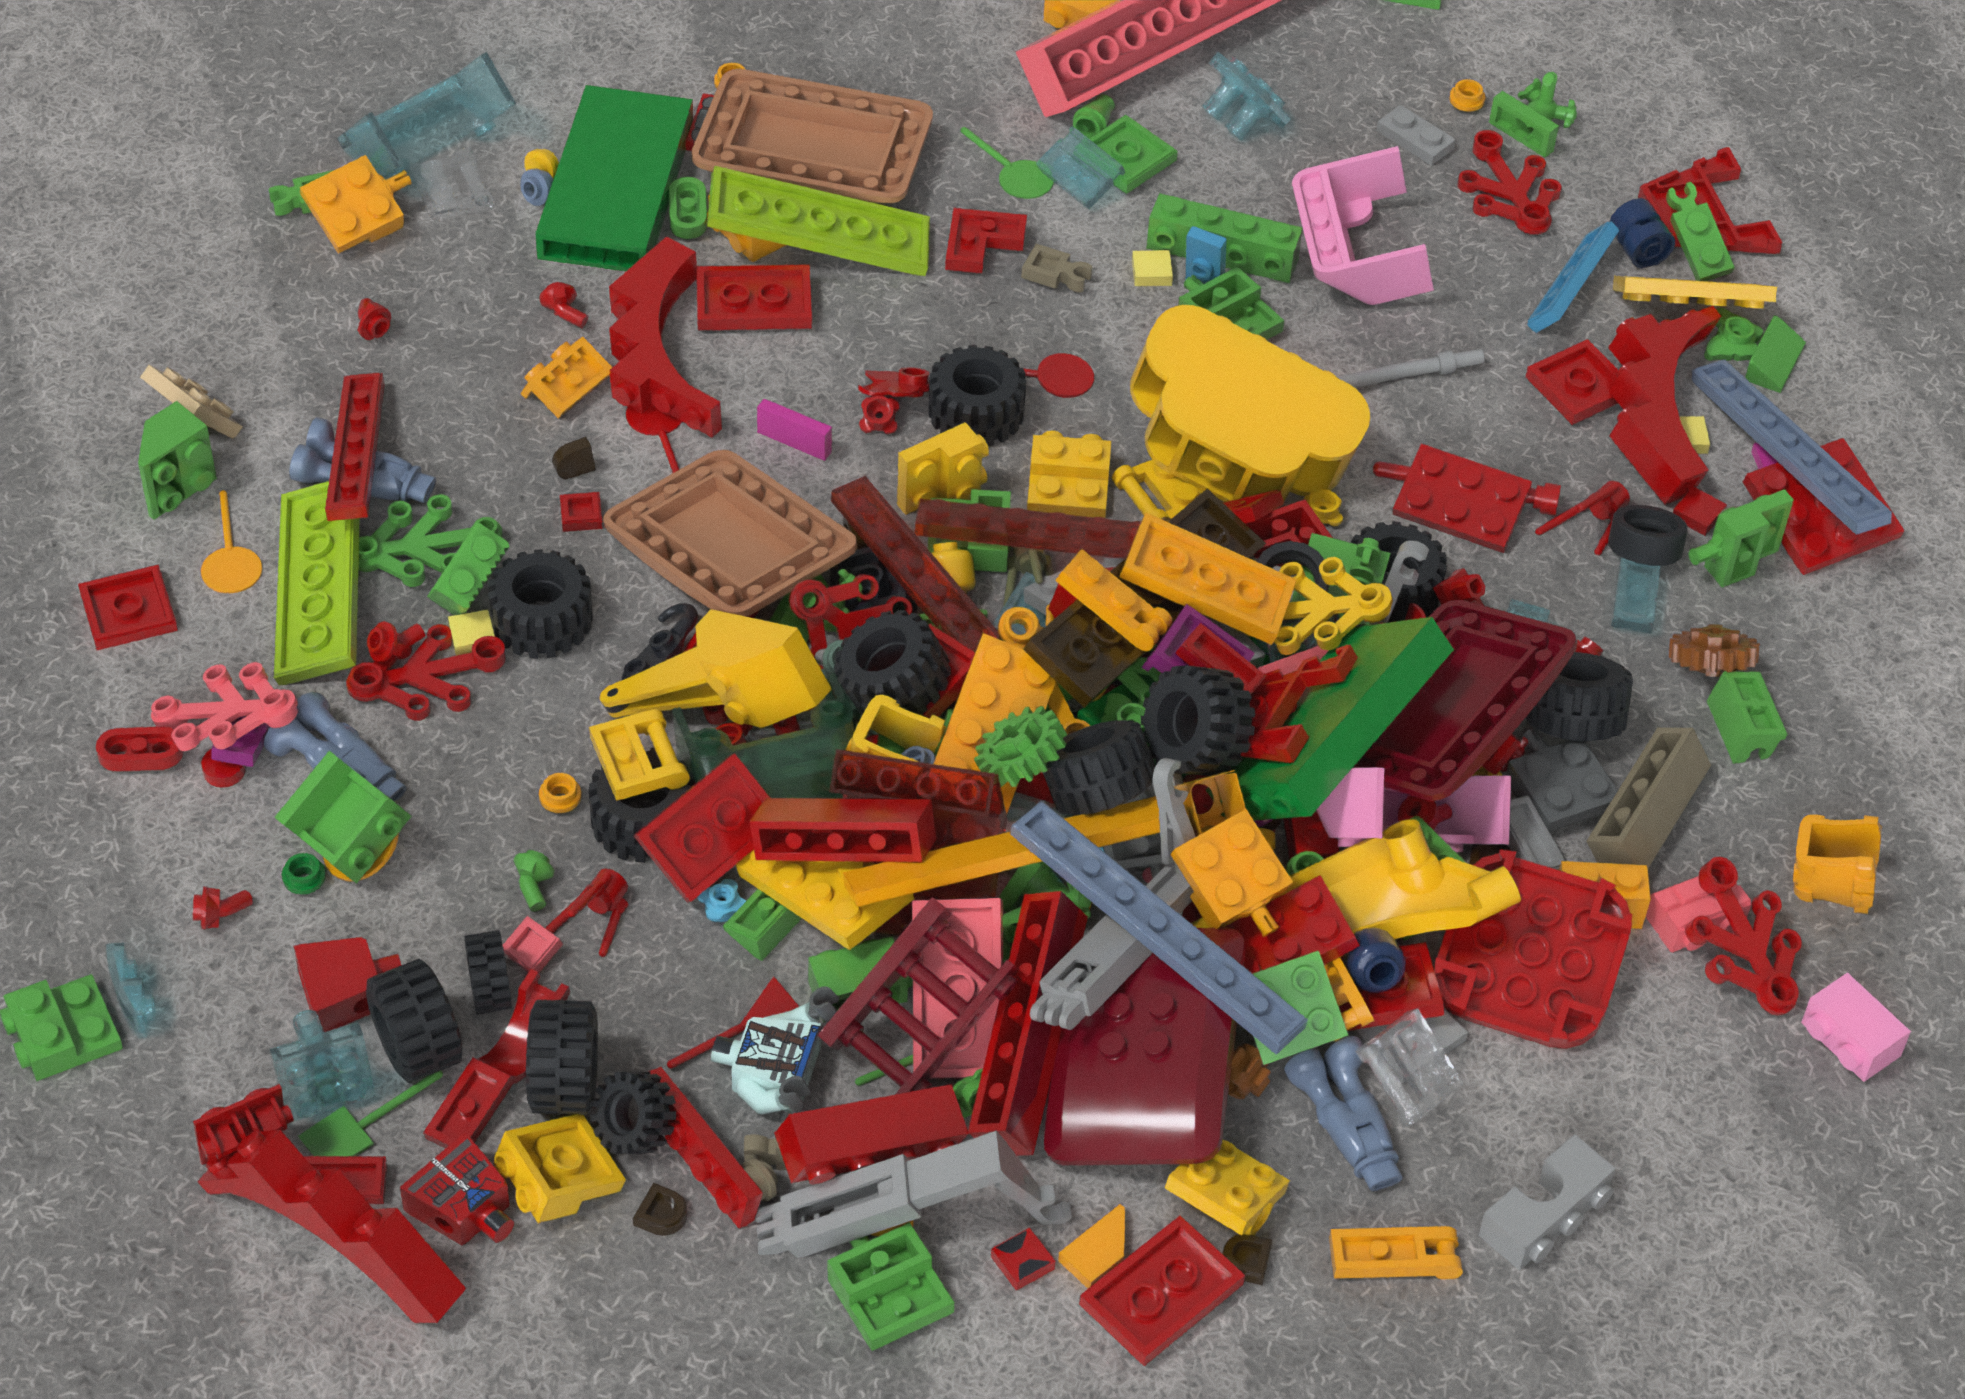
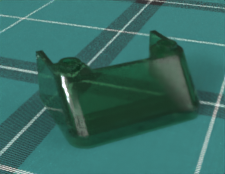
(785, 764)

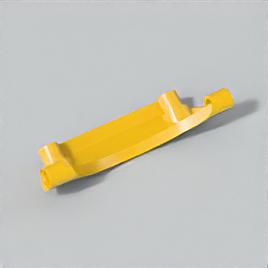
(1404, 887)

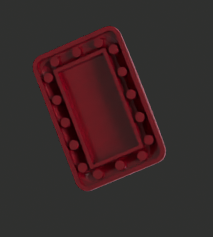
(1471, 700)
(1145, 1072)

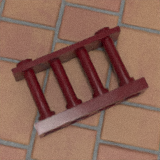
(904, 961)

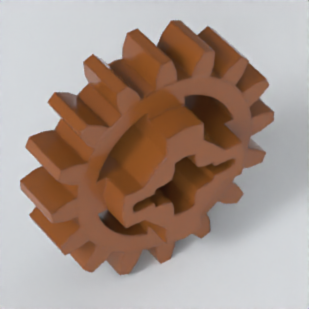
(1714, 650)

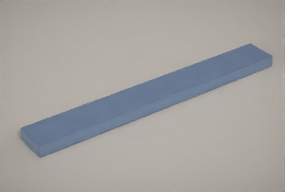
(1792, 447)
(1159, 927)

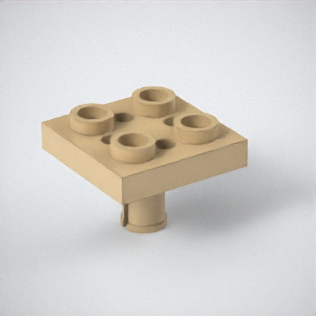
(193, 398)

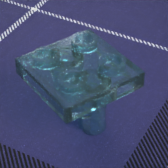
(1240, 83)
(322, 1067)

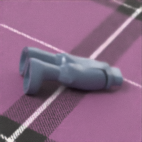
(392, 475)
(341, 741)
(1352, 1123)

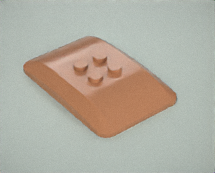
(814, 135)
(728, 534)

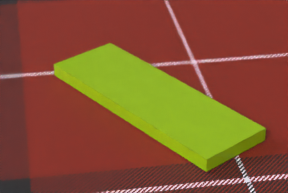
(818, 221)
(315, 588)

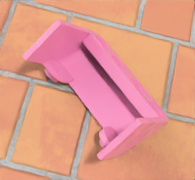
(1340, 198)
(1364, 808)

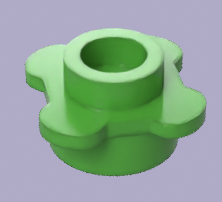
(966, 1092)

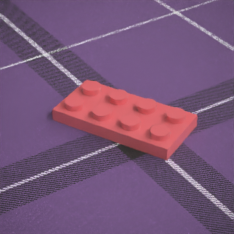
(980, 926)

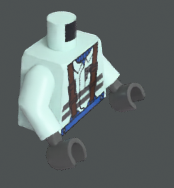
(777, 1055)

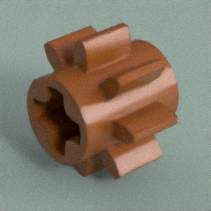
(1247, 1073)

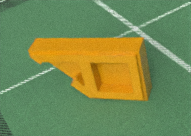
(1096, 1249)

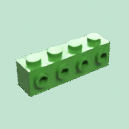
(1252, 242)

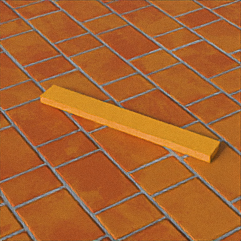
(993, 854)

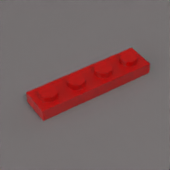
(710, 1159)

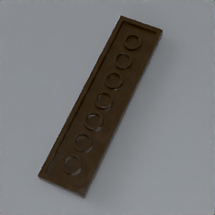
(1086, 651)

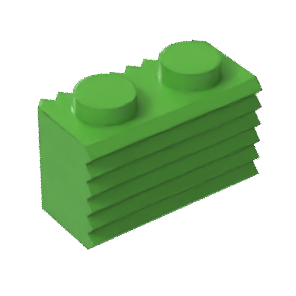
(469, 570)

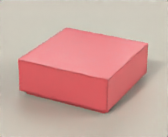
(531, 945)

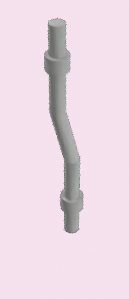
(1443, 363)

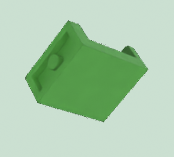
(343, 817)

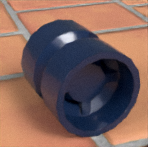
(1642, 233)

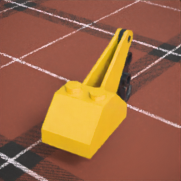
(739, 662)

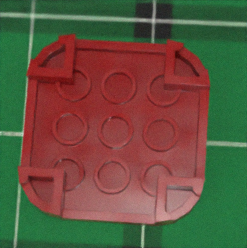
(1542, 963)

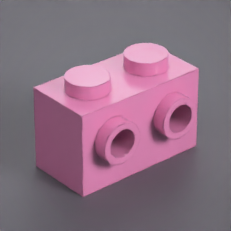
(1855, 1027)

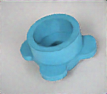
(721, 910)

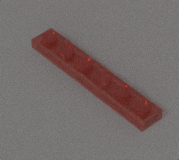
(1024, 528)
(911, 563)

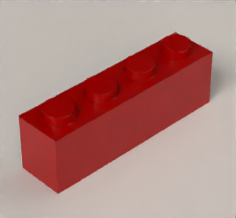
(843, 830)
(869, 1131)

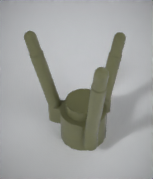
(1029, 561)

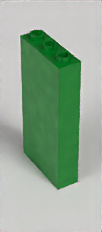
(614, 178)
(1344, 717)

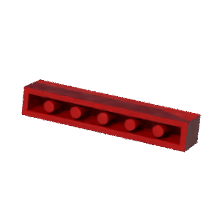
(1020, 1049)

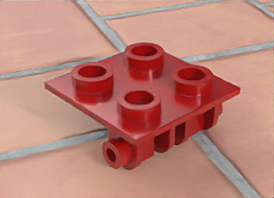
(223, 1128)

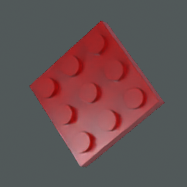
(1813, 532)

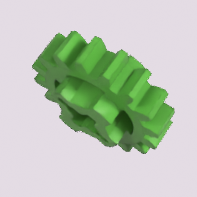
(1021, 745)

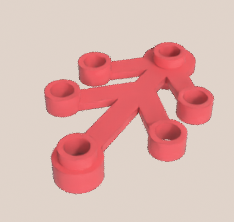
(274, 708)

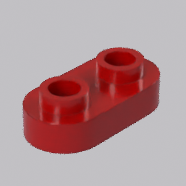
(140, 749)

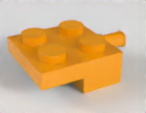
(355, 203)
(1233, 873)

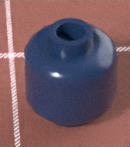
(1376, 962)

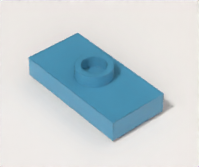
(1205, 254)

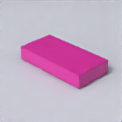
(794, 429)

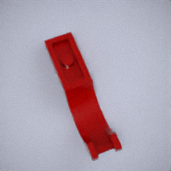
(492, 1075)

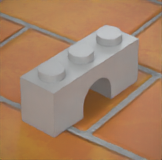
(1526, 1227)

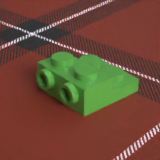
(59, 1026)

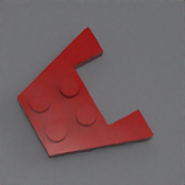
(1751, 237)
(1278, 698)

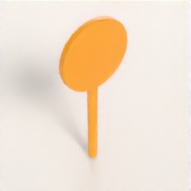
(231, 567)

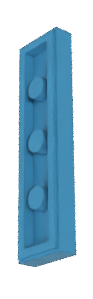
(1572, 276)

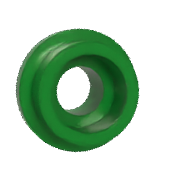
(303, 864)

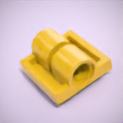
(1230, 1188)

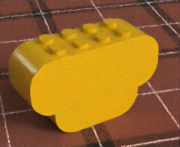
(1242, 410)

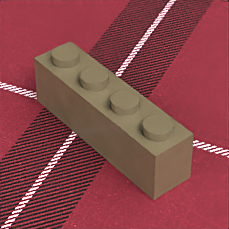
(1650, 798)

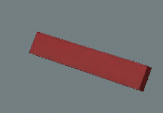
(355, 447)

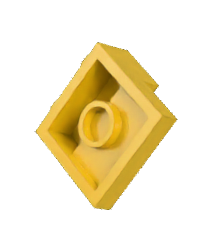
(941, 468)
(1069, 474)
(556, 1166)

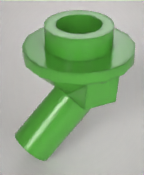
(533, 868)

